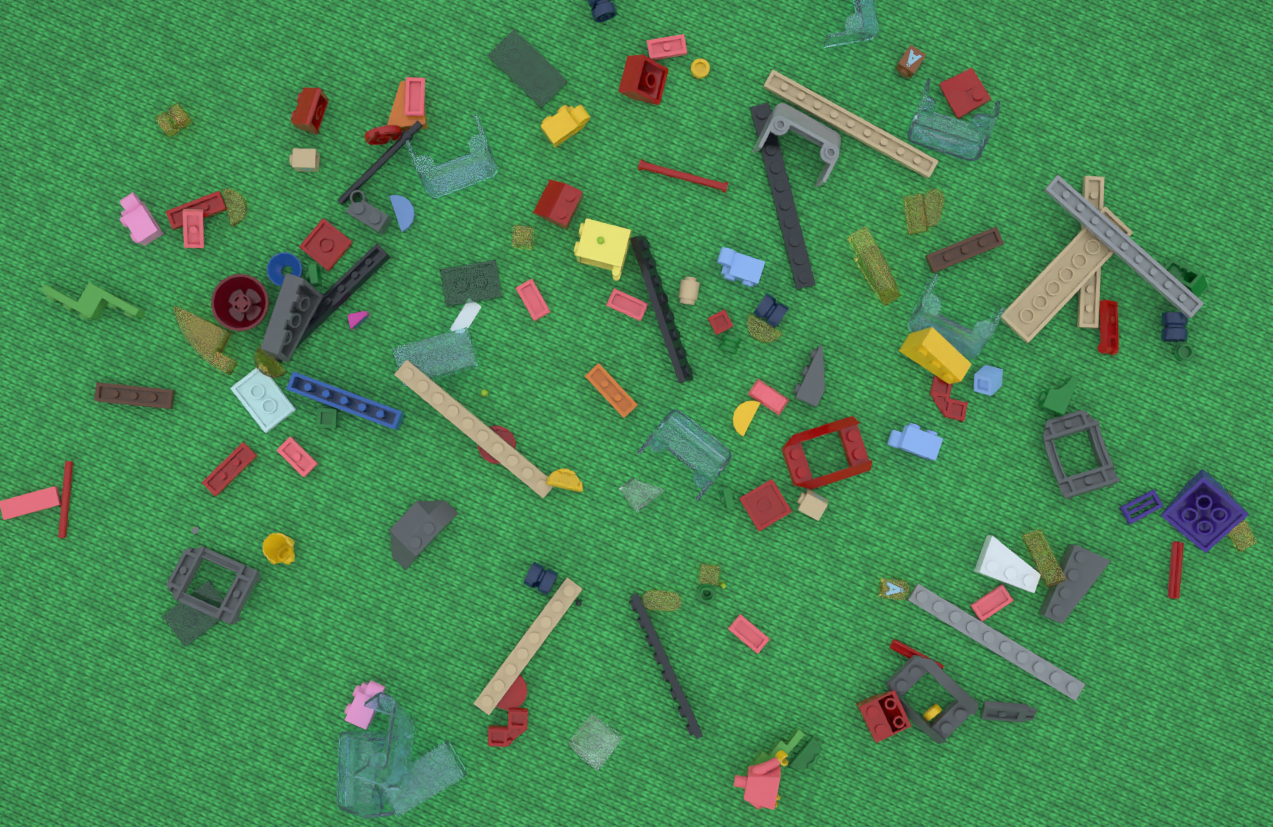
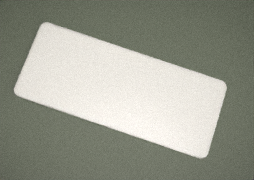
(466, 316)

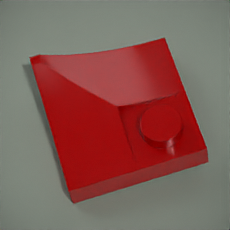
(964, 93)

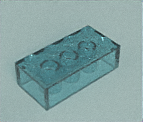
(440, 354)
(427, 777)

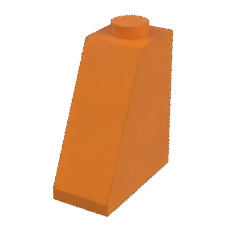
(398, 115)

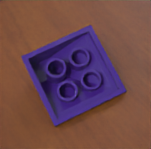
(1204, 511)

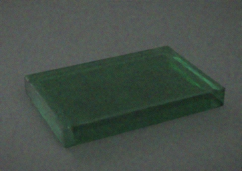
(471, 283)
(189, 622)

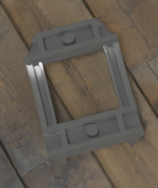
(1089, 480)
(236, 596)
(951, 717)

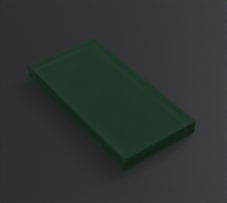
(527, 68)

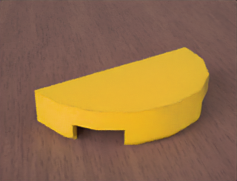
(743, 416)
(564, 479)

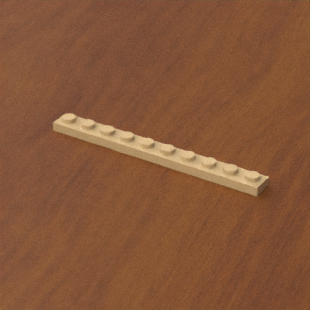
(850, 124)
(473, 427)

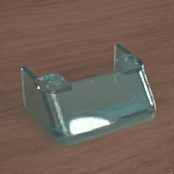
(858, 27)
(948, 133)
(458, 172)
(964, 340)
(691, 446)
(355, 794)

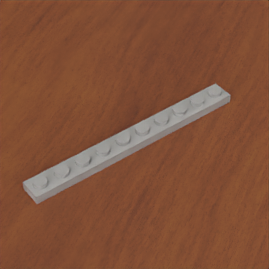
(1123, 246)
(996, 642)

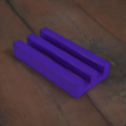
(1126, 514)

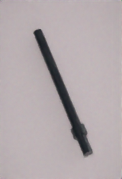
(406, 135)

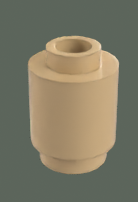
(688, 291)

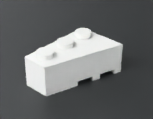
(1005, 566)

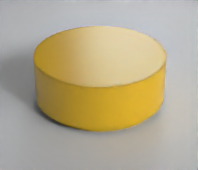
(700, 68)
(932, 712)

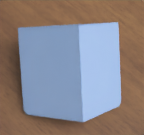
(988, 380)

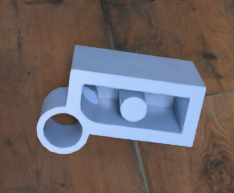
(740, 267)
(916, 441)

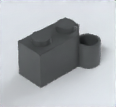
(368, 214)

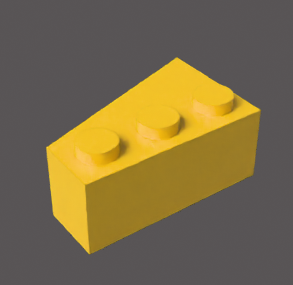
(936, 355)

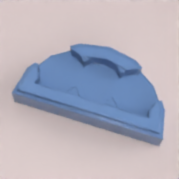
(404, 211)

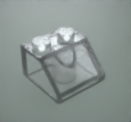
(595, 741)

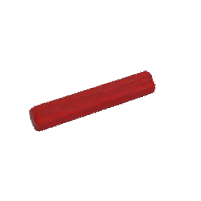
(1175, 570)
(907, 651)

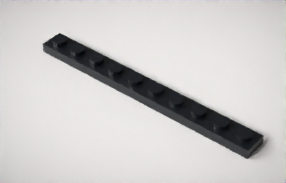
(783, 201)

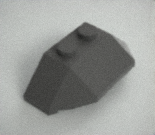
(419, 529)

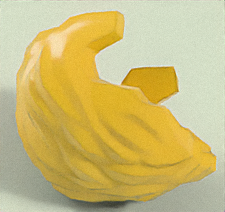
(279, 548)

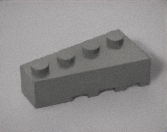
(290, 317)
(1081, 571)

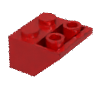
(883, 715)

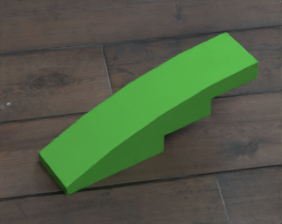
(763, 756)

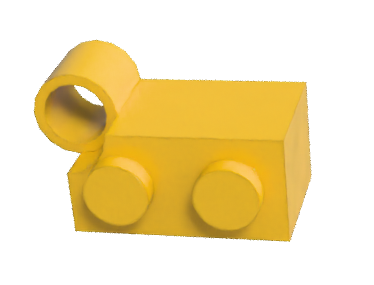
(564, 124)

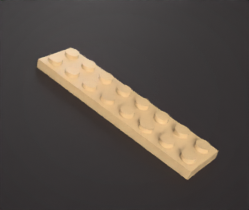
(1059, 281)

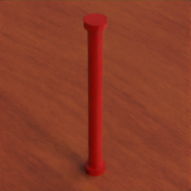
(683, 176)

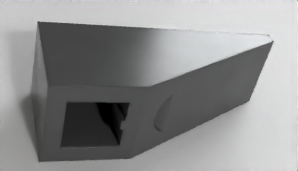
(813, 382)

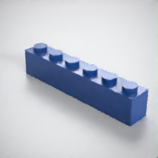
(345, 401)

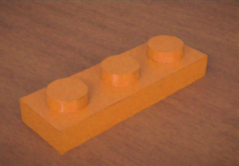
(611, 390)

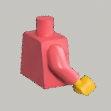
(763, 782)

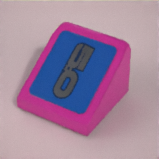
(357, 319)

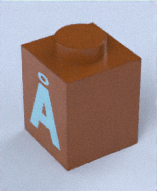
(910, 62)

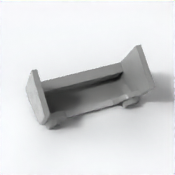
(786, 117)

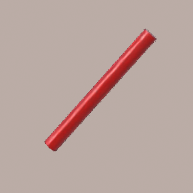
(65, 499)

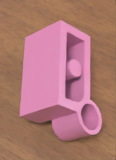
(139, 220)
(357, 712)

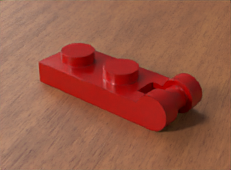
(1109, 327)

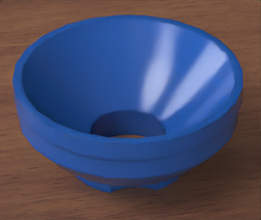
(278, 262)

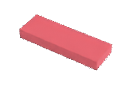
(30, 503)

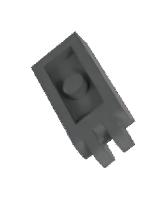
(1007, 711)

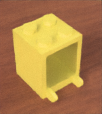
(608, 255)

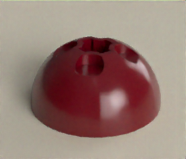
(233, 296)

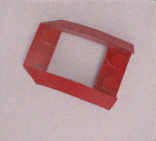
(852, 446)

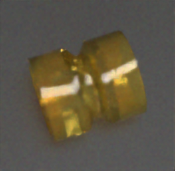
(180, 117)

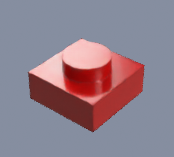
(720, 322)

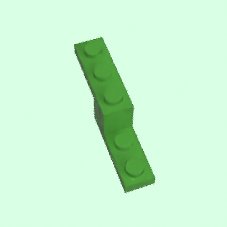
(92, 302)

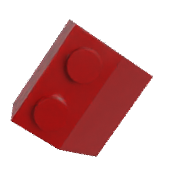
(643, 79)
(310, 110)
(559, 203)

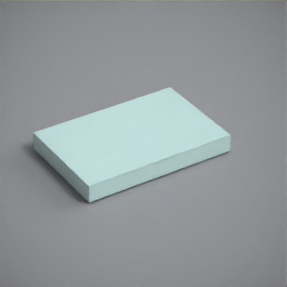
(263, 399)

